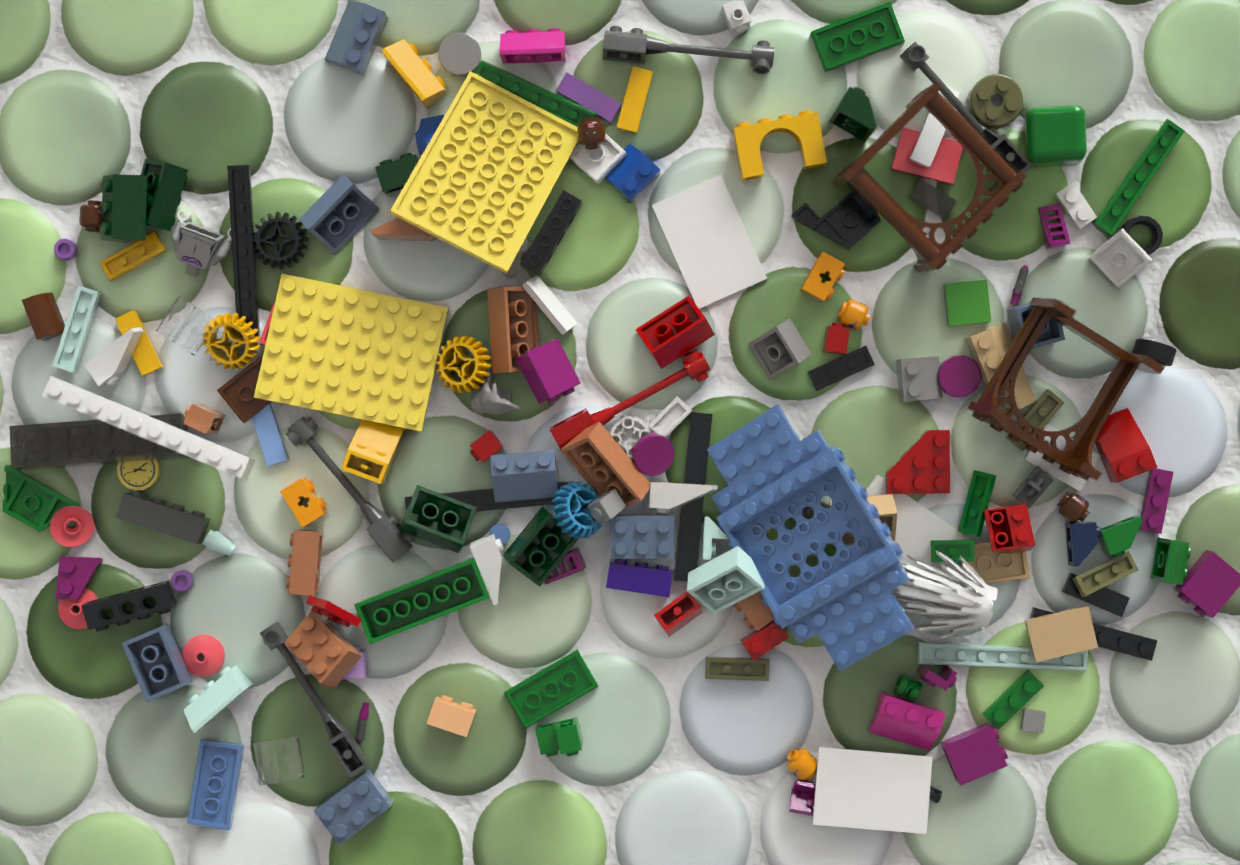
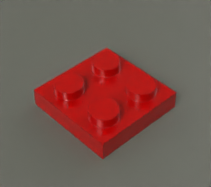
(333, 612)

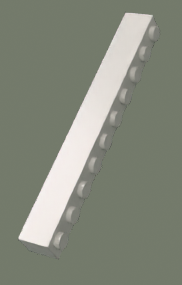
(148, 428)

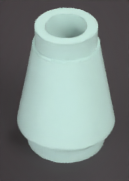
(217, 542)

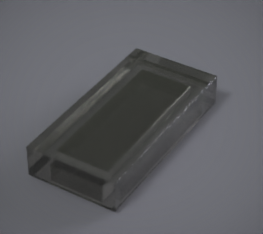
(932, 199)

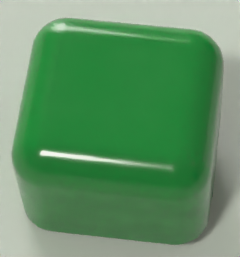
(1055, 136)

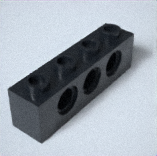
(551, 233)
(97, 619)

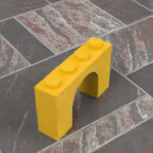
(803, 128)

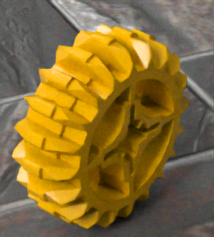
(231, 356)
(469, 378)

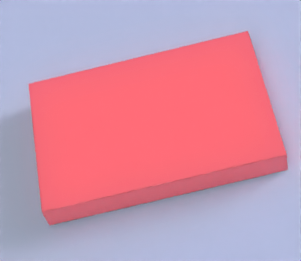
(943, 165)

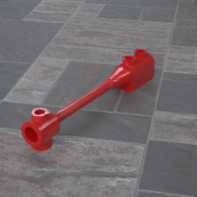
(564, 431)

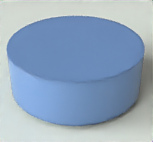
(501, 531)

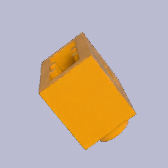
(813, 284)
(294, 497)

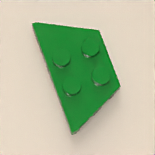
(31, 500)

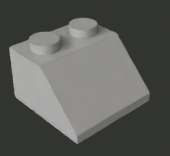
(780, 349)
(918, 379)

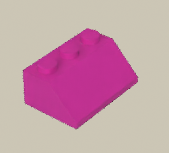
(532, 46)
(906, 721)

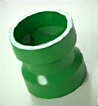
(908, 688)

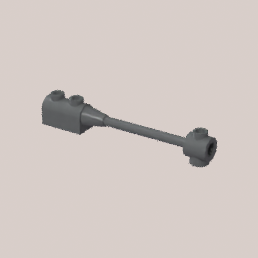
(635, 45)
(915, 58)
(382, 528)
(341, 740)

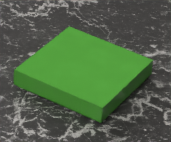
(967, 302)

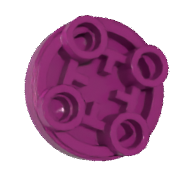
(959, 376)
(653, 454)

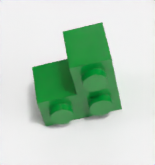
(560, 736)

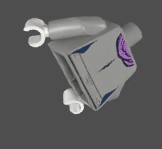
(198, 245)

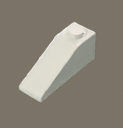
(114, 359)
(673, 495)
(488, 559)

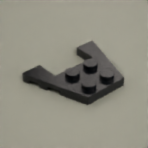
(844, 222)

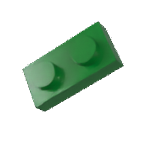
(953, 550)

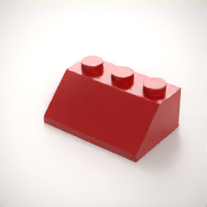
(675, 332)

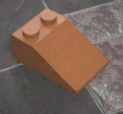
(401, 230)

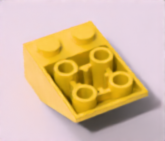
(372, 451)

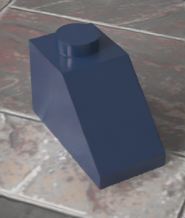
(1080, 540)

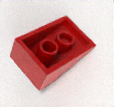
(1123, 447)

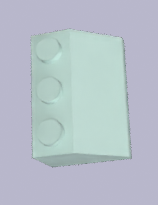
(725, 580)
(216, 697)

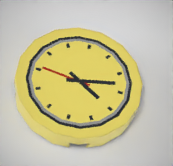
(139, 474)

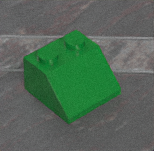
(1170, 561)

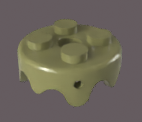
(985, 111)

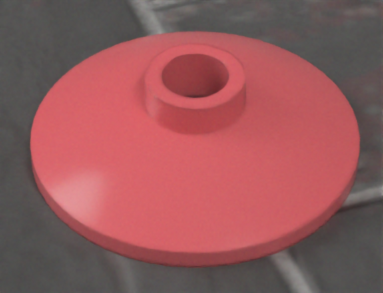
(74, 535)
(69, 616)
(212, 651)

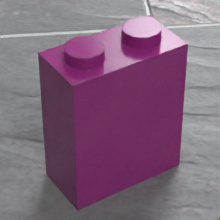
(548, 372)
(1208, 584)
(974, 753)

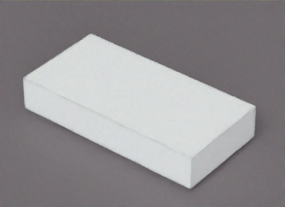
(670, 417)

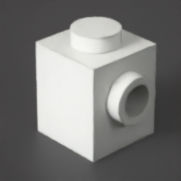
(736, 16)

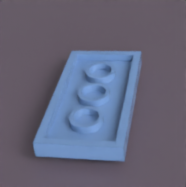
(215, 784)

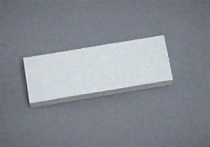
(549, 304)

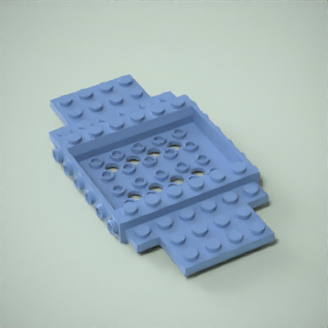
(846, 594)

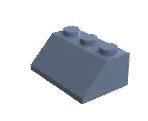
(357, 37)
(338, 214)
(524, 476)

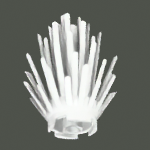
(959, 605)

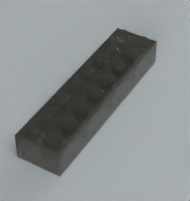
(85, 444)

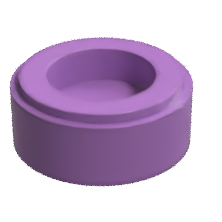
(65, 249)
(182, 580)

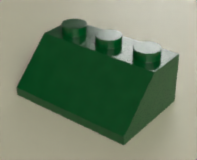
(855, 114)
(163, 192)
(123, 208)
(437, 519)
(539, 547)

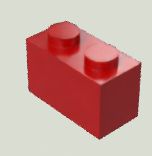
(678, 613)
(764, 640)

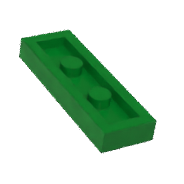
(976, 502)
(1013, 699)

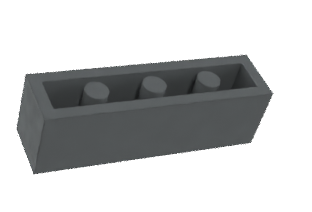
(162, 517)

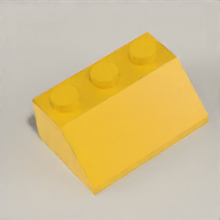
(415, 72)

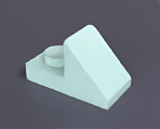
(710, 532)

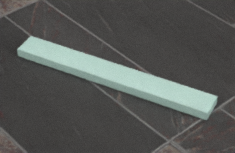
(995, 656)

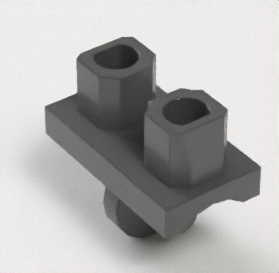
(1032, 487)

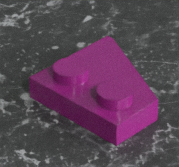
(74, 576)

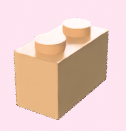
(451, 715)

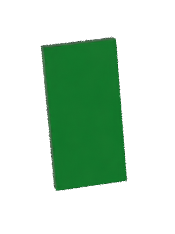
(857, 37)
(551, 689)

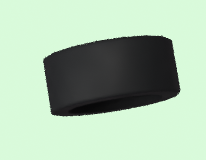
(1153, 225)
(1158, 351)

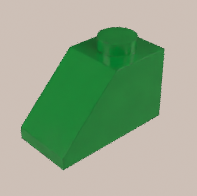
(1119, 536)

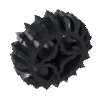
(261, 240)

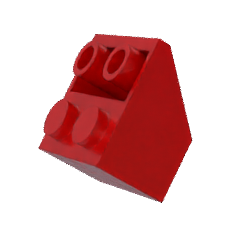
(1009, 529)

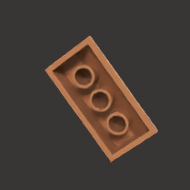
(511, 326)
(606, 464)

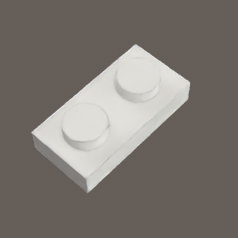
(1075, 206)

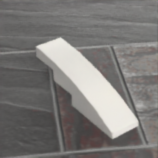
(928, 139)

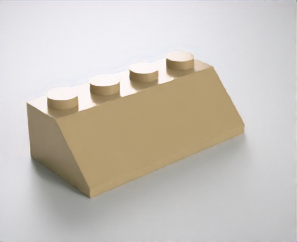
(988, 351)

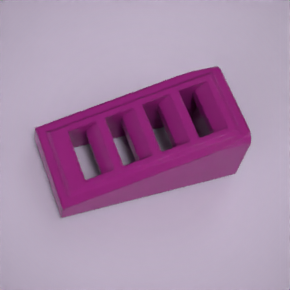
(1049, 242)
(580, 566)

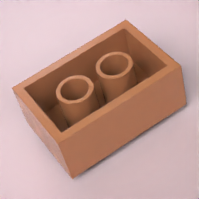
(322, 649)

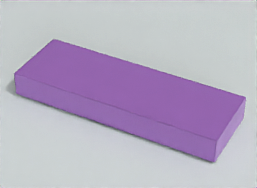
(588, 97)

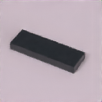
(841, 368)
(1102, 598)

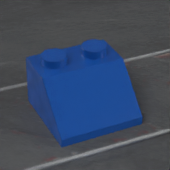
(633, 173)

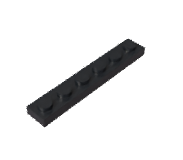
(1116, 639)

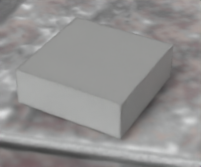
(1033, 720)

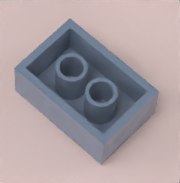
(642, 537)
(157, 662)
(354, 806)

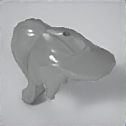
(491, 399)

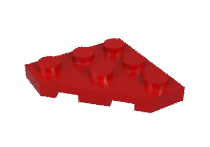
(923, 466)

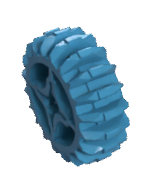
(573, 512)

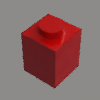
(836, 339)
(485, 446)

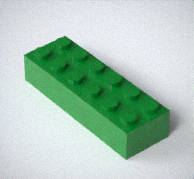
(421, 600)

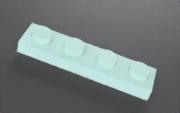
(76, 329)

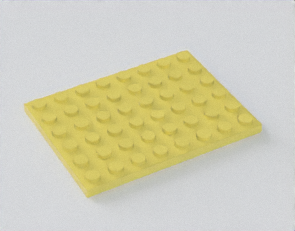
(487, 172)
(351, 352)

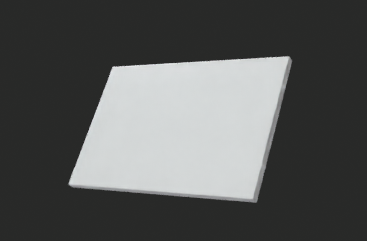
(709, 242)
(916, 527)
(872, 790)

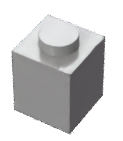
(606, 506)

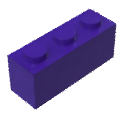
(639, 578)

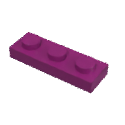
(1156, 500)

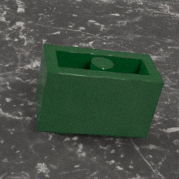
(396, 173)

